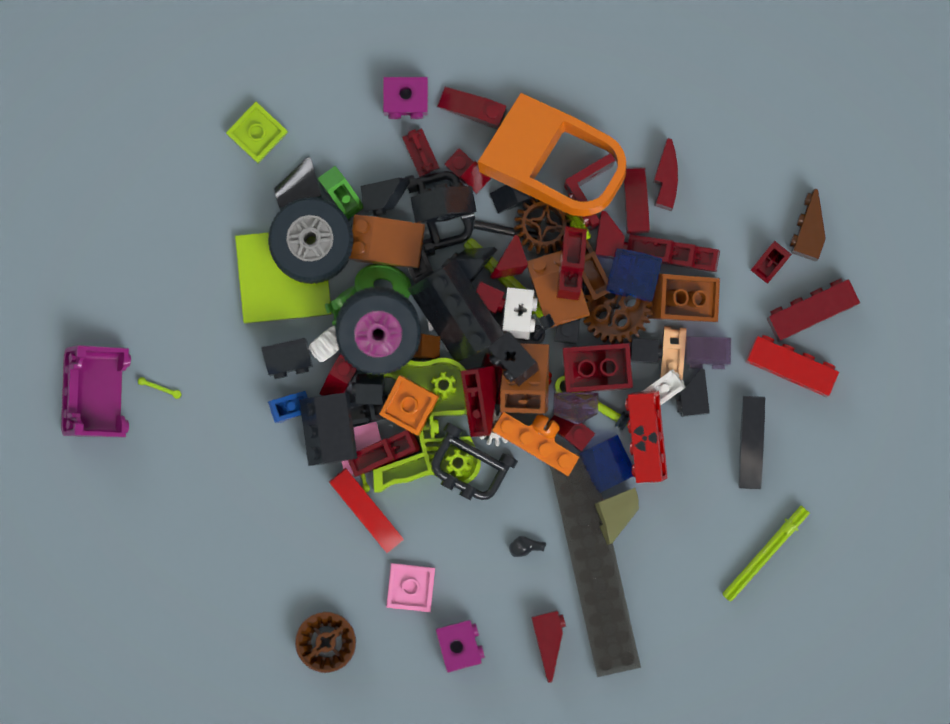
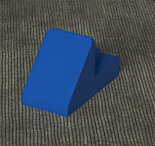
(286, 407)

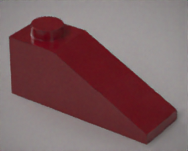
(472, 107)
(480, 398)
(549, 636)

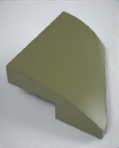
(617, 513)

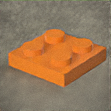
(409, 405)

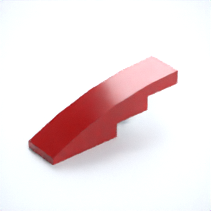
(366, 510)

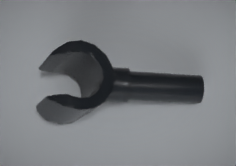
(546, 322)

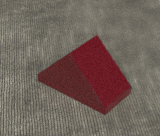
(512, 261)
(771, 262)

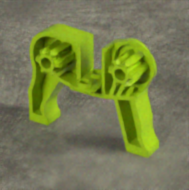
(444, 379)

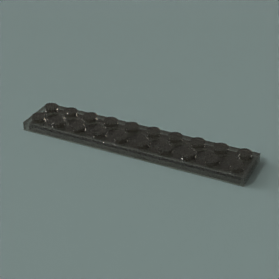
(595, 573)

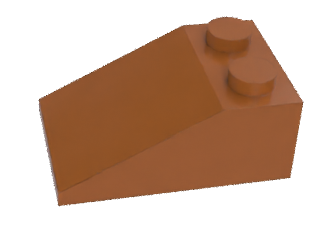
(387, 241)
(544, 278)
(686, 298)

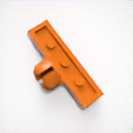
(537, 441)

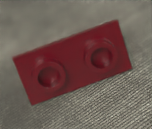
(420, 152)

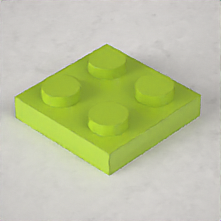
(257, 132)

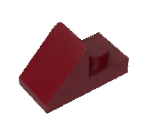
(467, 171)

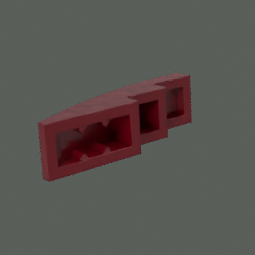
(676, 253)

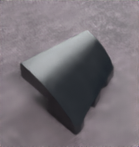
(298, 184)

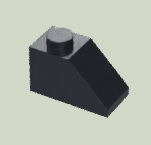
(383, 195)
(508, 198)
(694, 397)

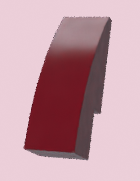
(667, 177)
(636, 201)
(572, 263)
(384, 452)

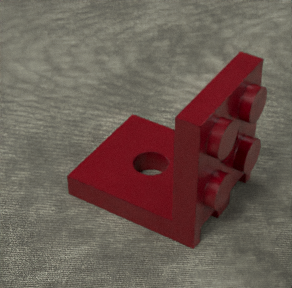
(574, 182)

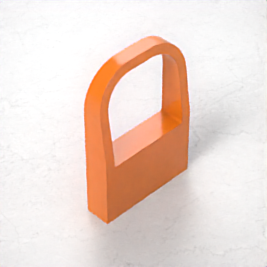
(526, 142)

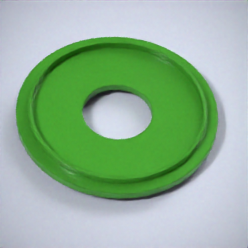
(371, 273)

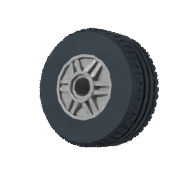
(306, 219)

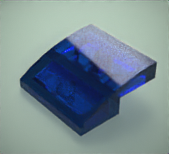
(634, 274)
(607, 463)

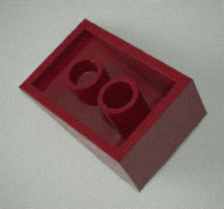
(597, 368)

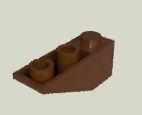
(811, 234)

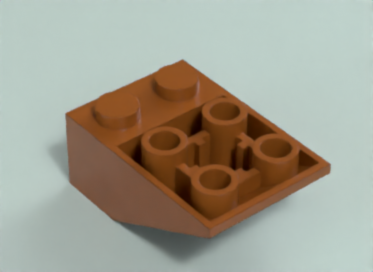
(532, 394)

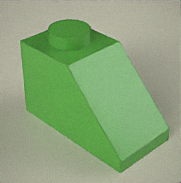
(341, 192)

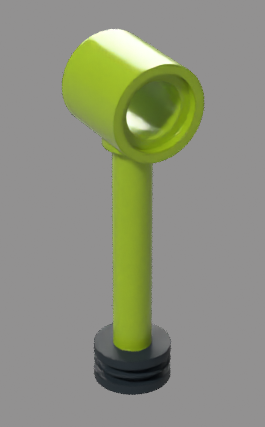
(621, 419)

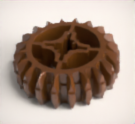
(533, 223)

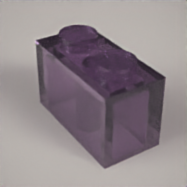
(708, 351)

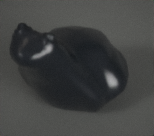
(523, 546)

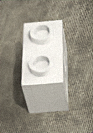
(517, 301)

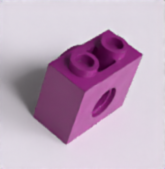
(415, 106)
(465, 633)

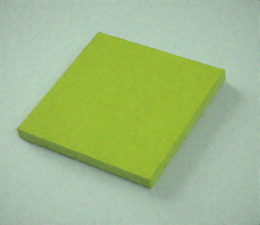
(270, 293)

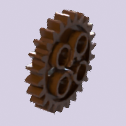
(635, 315)

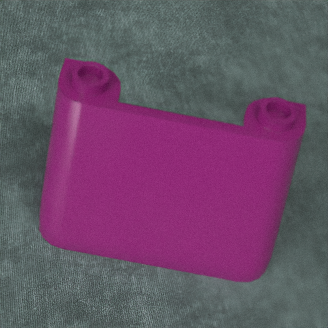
(93, 391)

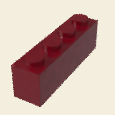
(812, 310)

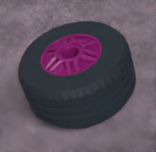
(380, 351)

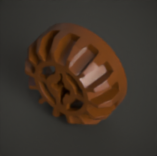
(310, 655)

